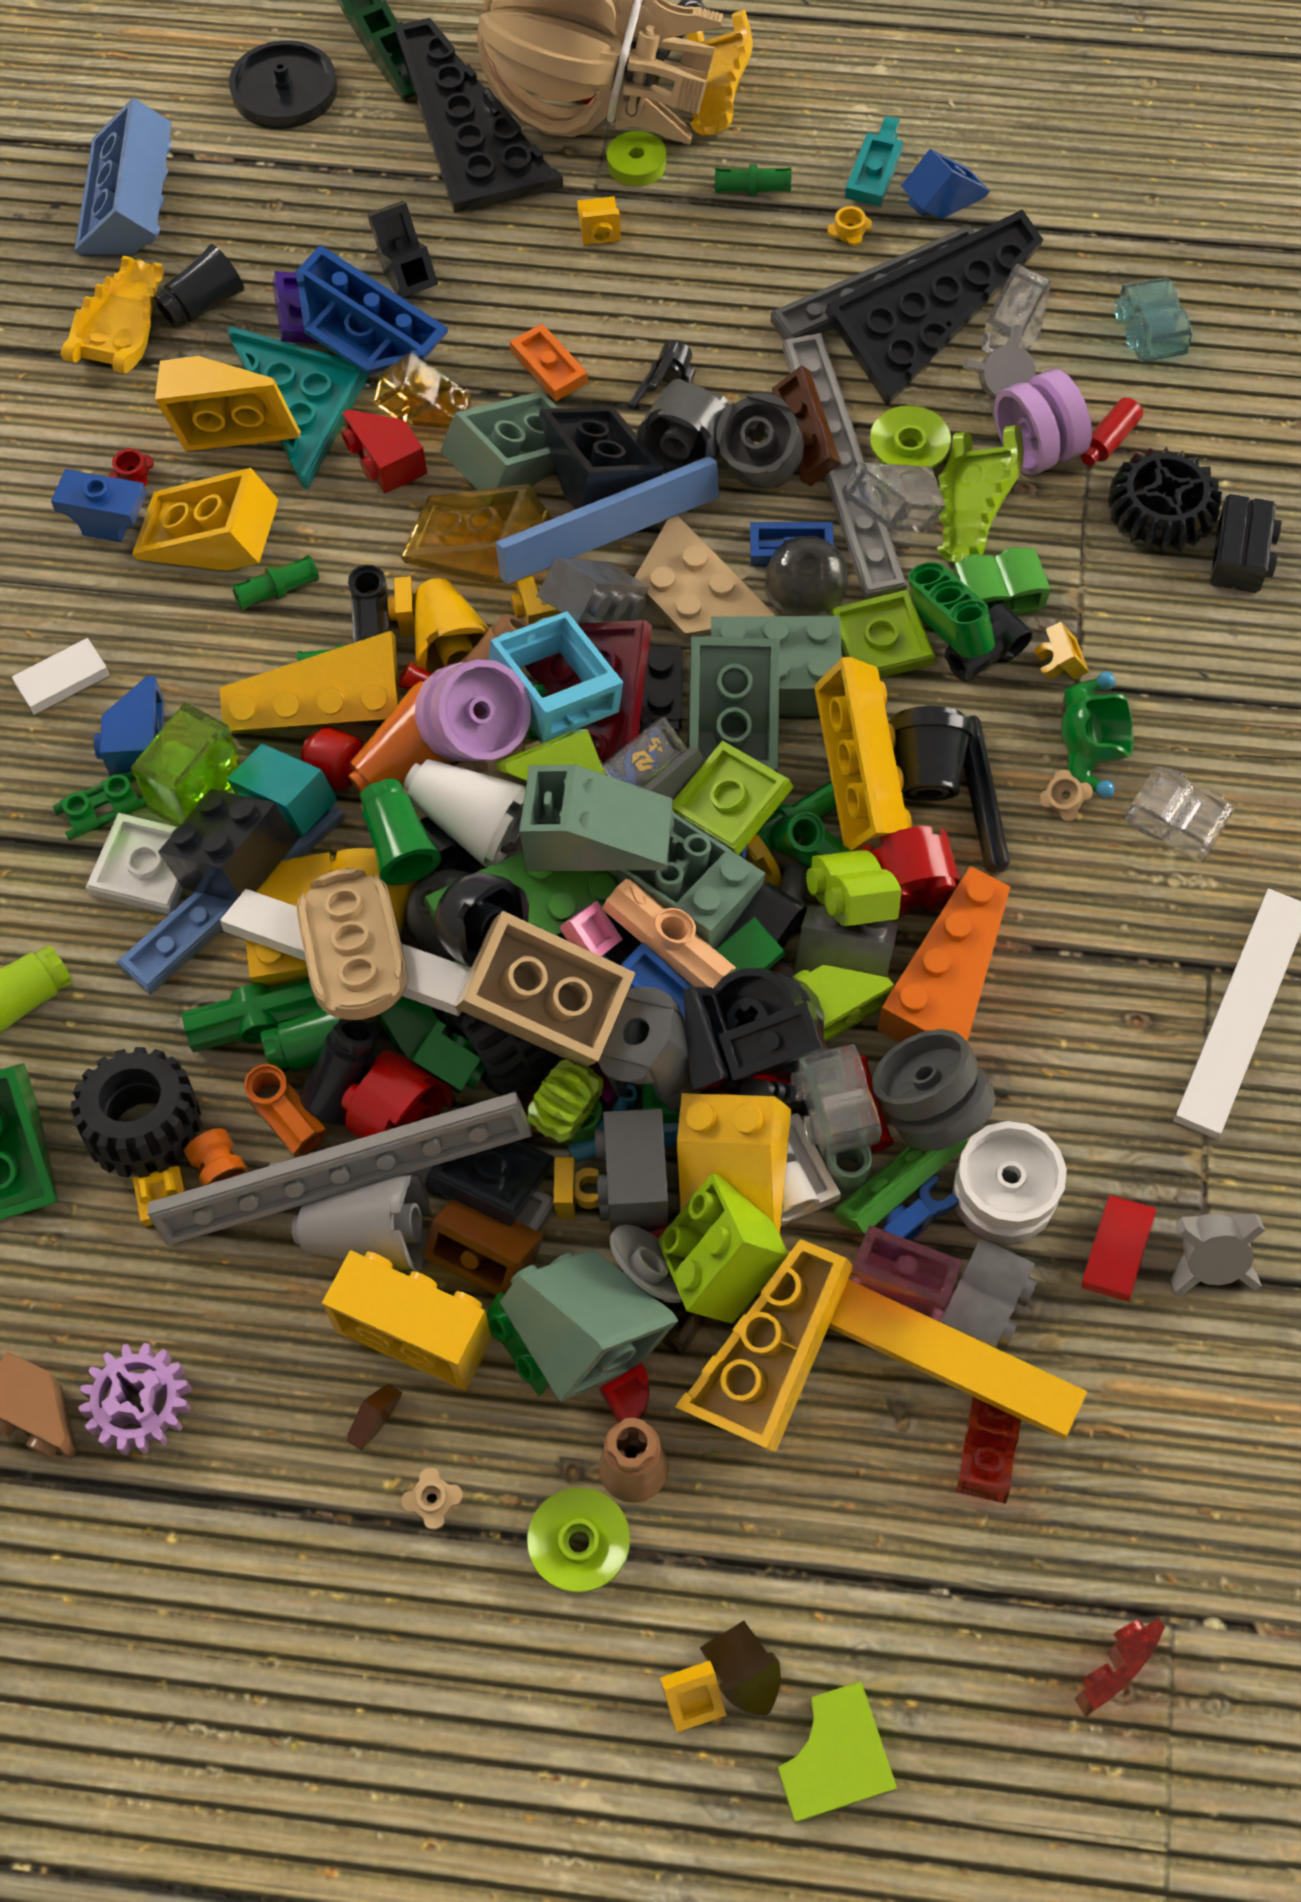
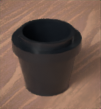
(931, 751)

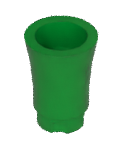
(397, 834)
(297, 1041)

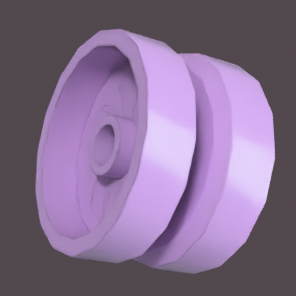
(1050, 416)
(473, 711)

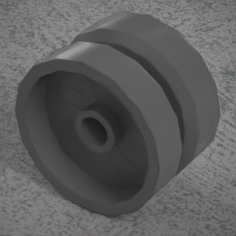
(933, 1090)

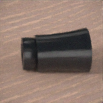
(199, 287)
(342, 1062)

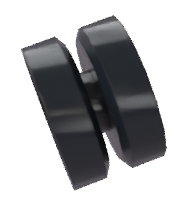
(759, 993)

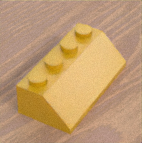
(861, 753)

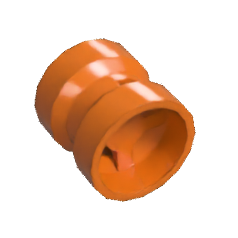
(214, 1157)

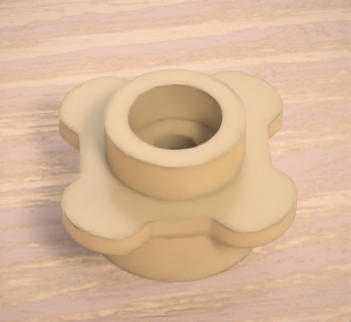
(1065, 782)
(432, 1513)

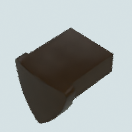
(744, 1669)

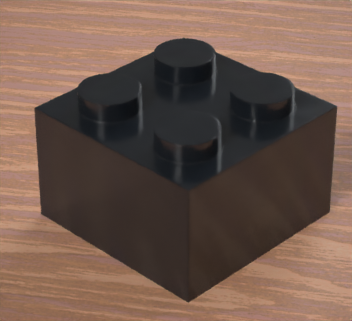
(228, 845)

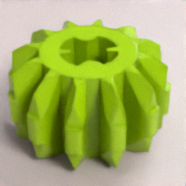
(565, 1100)

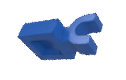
(915, 1219)

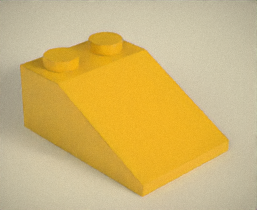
(221, 404)
(209, 522)
(285, 884)
(740, 1141)

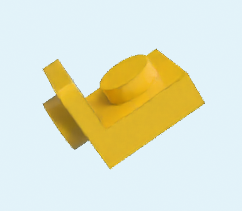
(599, 220)

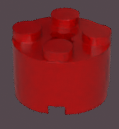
(921, 866)
(393, 1096)

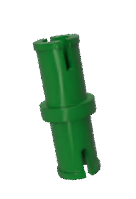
(753, 180)
(275, 582)

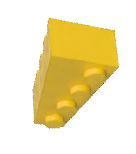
(326, 690)
(769, 1355)

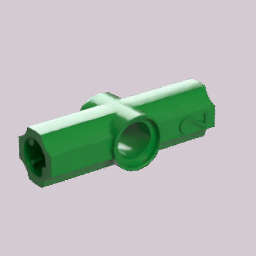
(247, 1014)

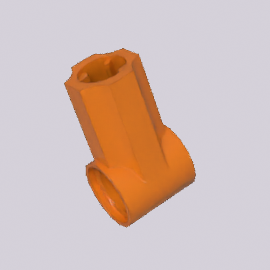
(284, 1111)

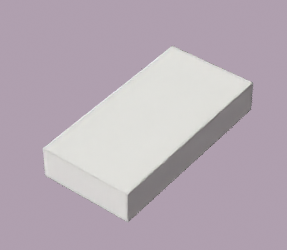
(60, 676)

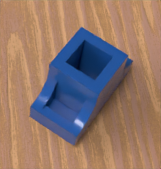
(99, 503)

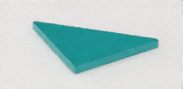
(314, 388)

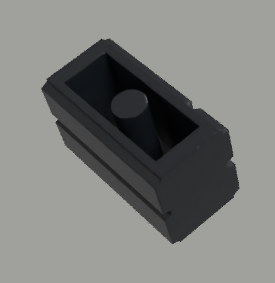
(1244, 543)

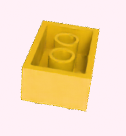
(408, 1318)

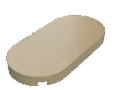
(352, 944)

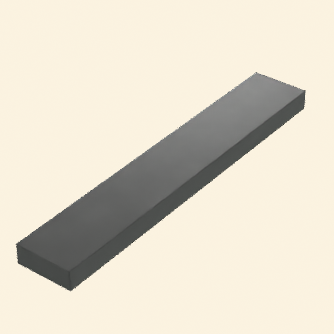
(808, 314)

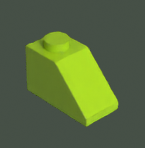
(566, 749)
(845, 996)

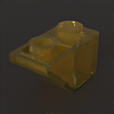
(419, 394)

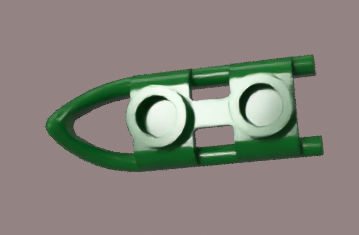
(81, 805)

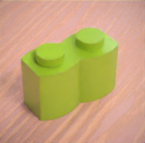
(854, 887)

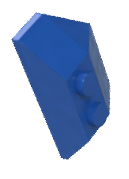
(361, 316)

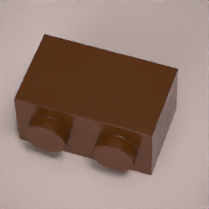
(480, 1247)

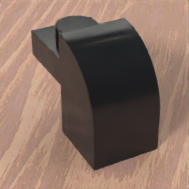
(399, 251)

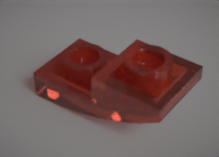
(988, 1452)
(1128, 1656)

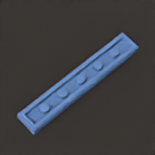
(607, 519)
(198, 922)

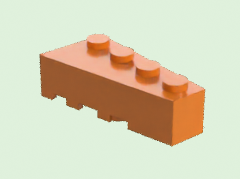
(950, 965)

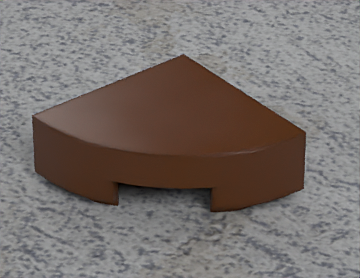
(373, 1415)

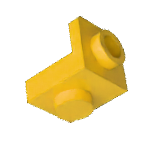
(527, 605)

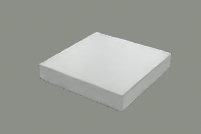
(132, 868)

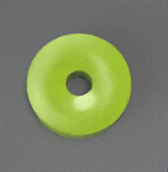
(636, 158)

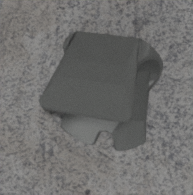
(660, 1057)

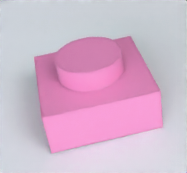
(591, 930)

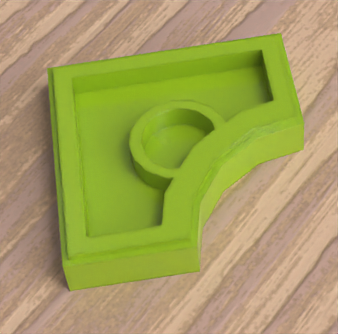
(841, 1758)

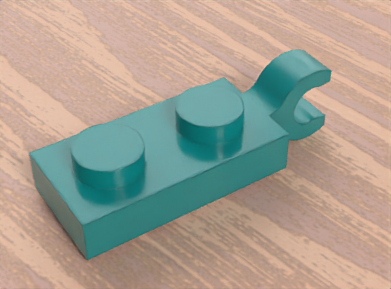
(875, 164)

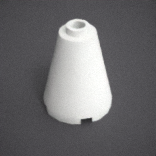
(469, 807)

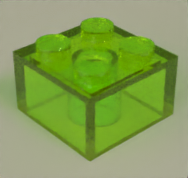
(185, 763)

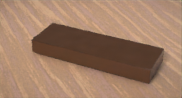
(819, 447)

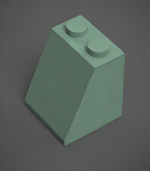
(584, 1321)

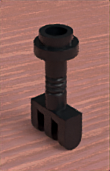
(757, 1087)

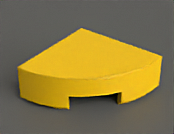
(756, 853)

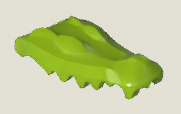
(974, 490)

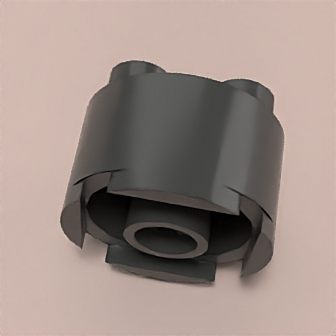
(750, 421)
(682, 425)

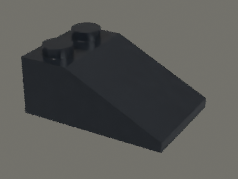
(595, 453)

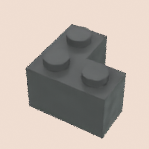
(635, 1167)

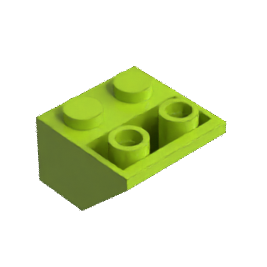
(721, 1251)

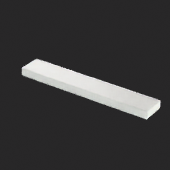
(276, 926)
(1241, 1016)

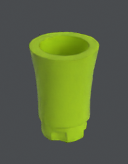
(29, 984)

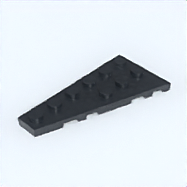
(470, 131)
(919, 309)

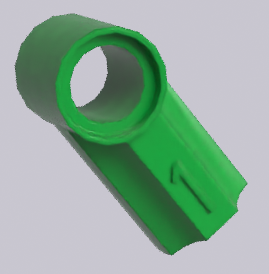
(815, 838)

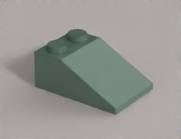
(501, 443)
(735, 696)

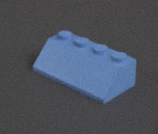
(124, 183)

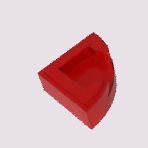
(627, 1394)

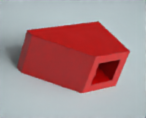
(386, 448)

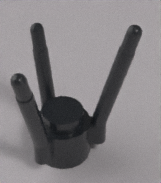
(670, 365)

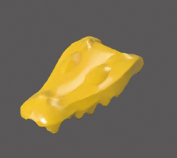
(726, 69)
(117, 319)

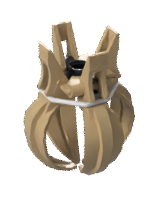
(591, 48)

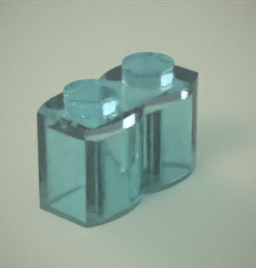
(1153, 319)

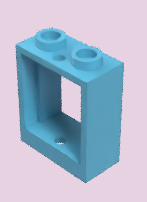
(576, 706)

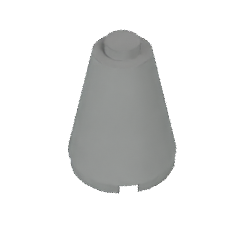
(372, 1219)

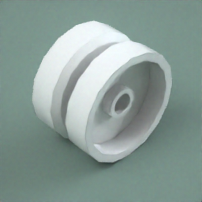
(1008, 1182)

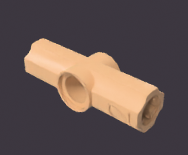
(668, 934)

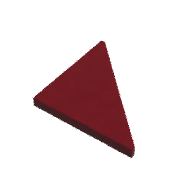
(626, 650)

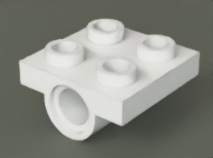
(807, 1179)

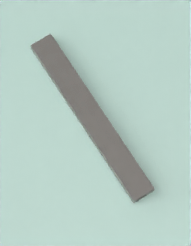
(865, 536)
(340, 1169)

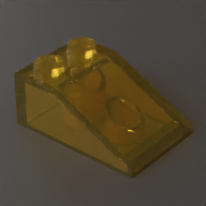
(461, 530)

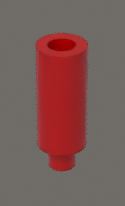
(1113, 430)

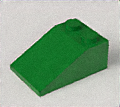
(24, 1156)

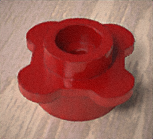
(131, 465)

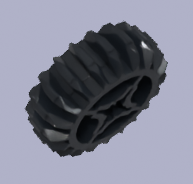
(1169, 488)

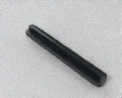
(985, 803)

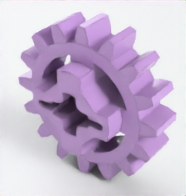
(118, 1407)

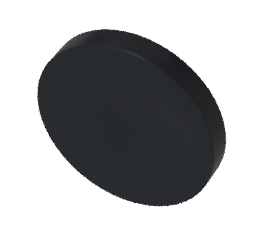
(283, 84)

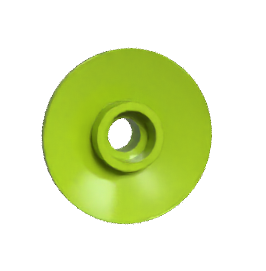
(910, 437)
(573, 1514)

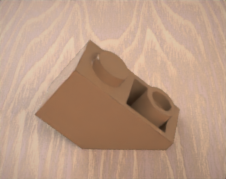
(34, 1407)

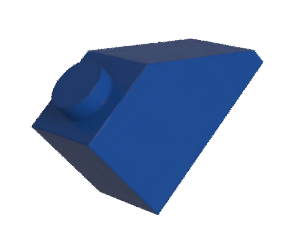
(942, 186)
(130, 726)

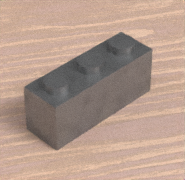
(593, 591)

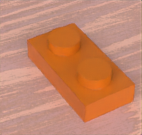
(549, 362)

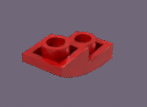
(1118, 1248)

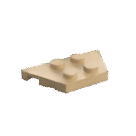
(693, 583)

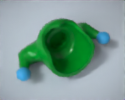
(1095, 730)

